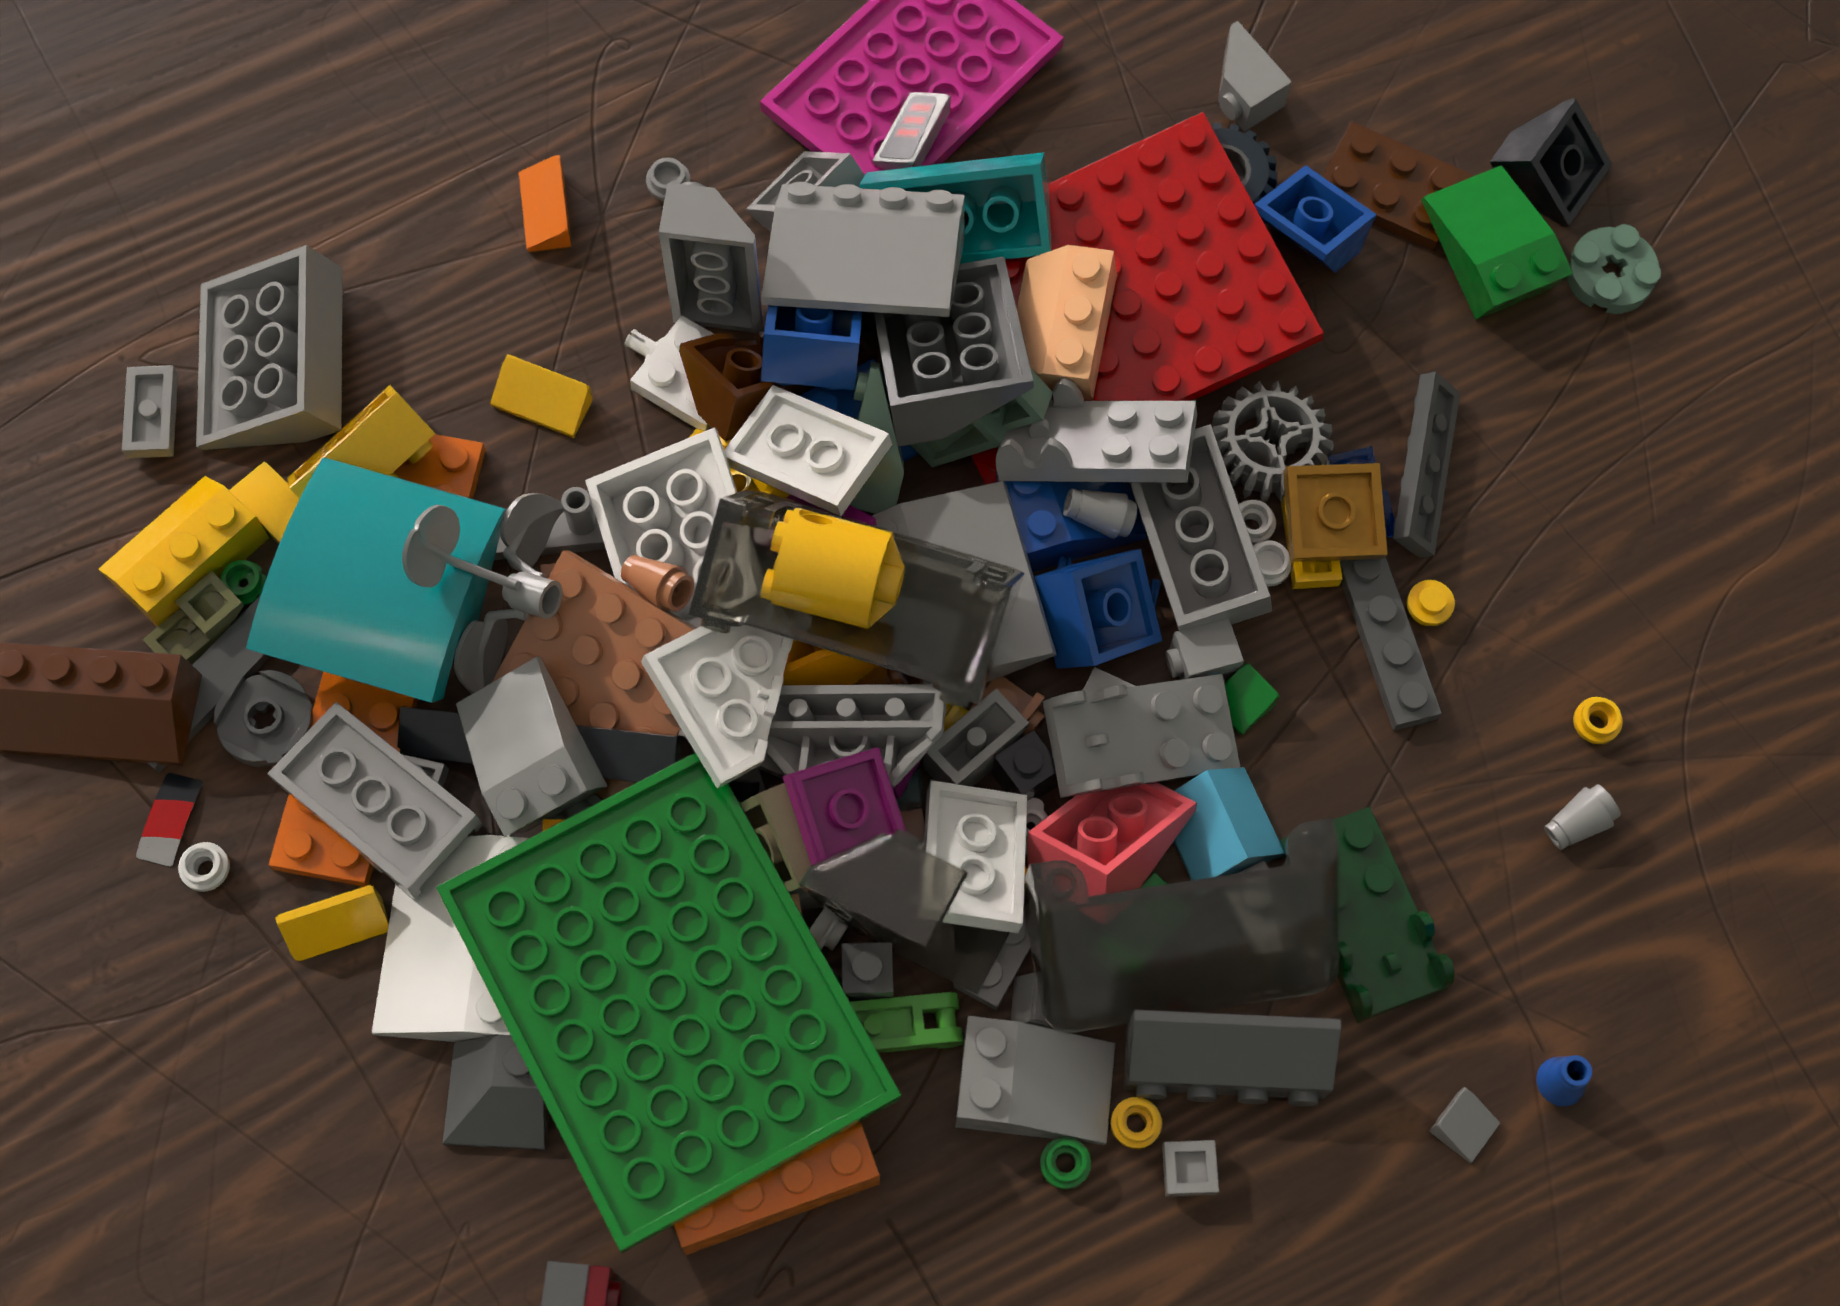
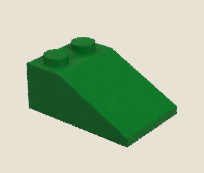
(1495, 241)

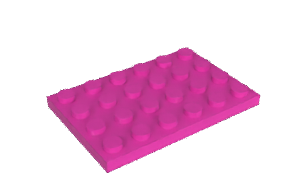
(864, 72)

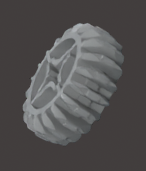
(1282, 420)

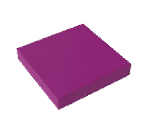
(843, 803)

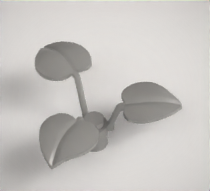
(525, 534)

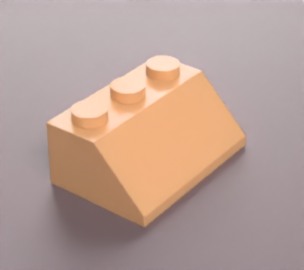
(1067, 313)

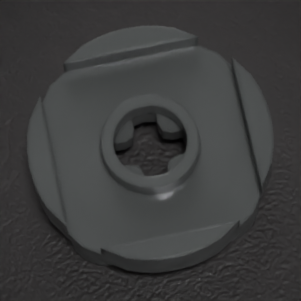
(257, 694)

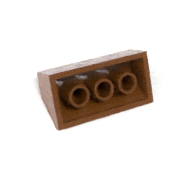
(96, 703)

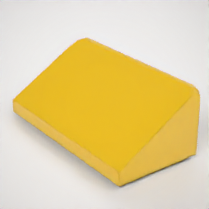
(541, 396)
(333, 923)

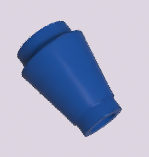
(1557, 1085)

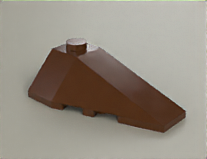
(727, 378)

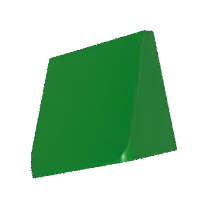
(1249, 698)

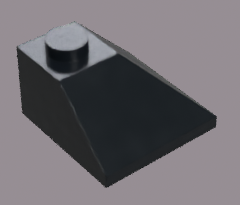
(1555, 161)

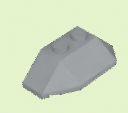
(840, 720)

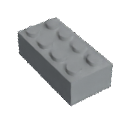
(1202, 542)

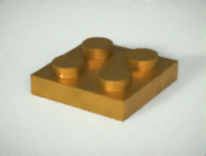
(1335, 512)

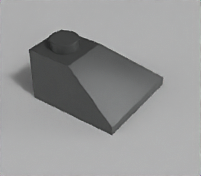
(493, 1098)

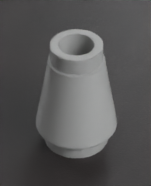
(1102, 511)
(1583, 817)

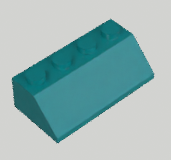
(1003, 201)

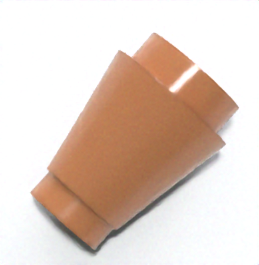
(659, 582)

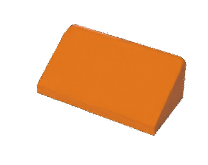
(545, 206)

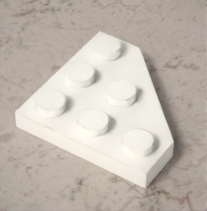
(722, 693)

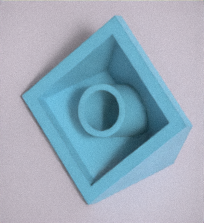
(1227, 827)

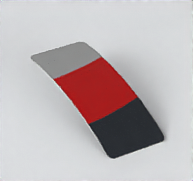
(168, 819)

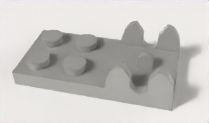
(1101, 441)
(1140, 734)
(374, 799)

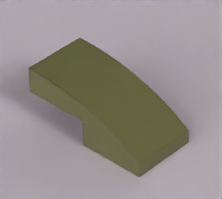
(202, 618)

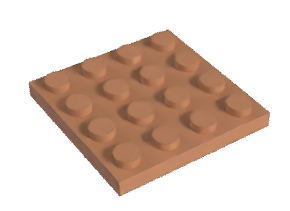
(597, 652)

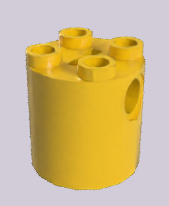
(833, 568)

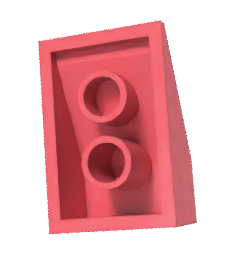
(1112, 834)

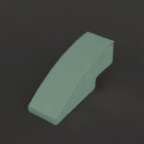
(990, 429)

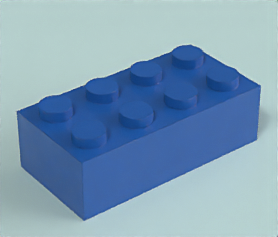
(811, 347)

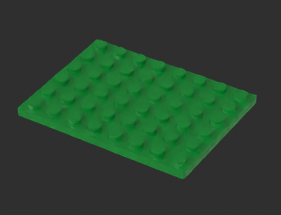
(666, 999)

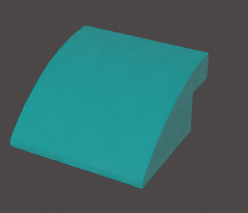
(342, 589)

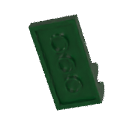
(1383, 938)

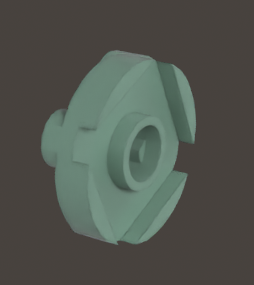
(1626, 250)

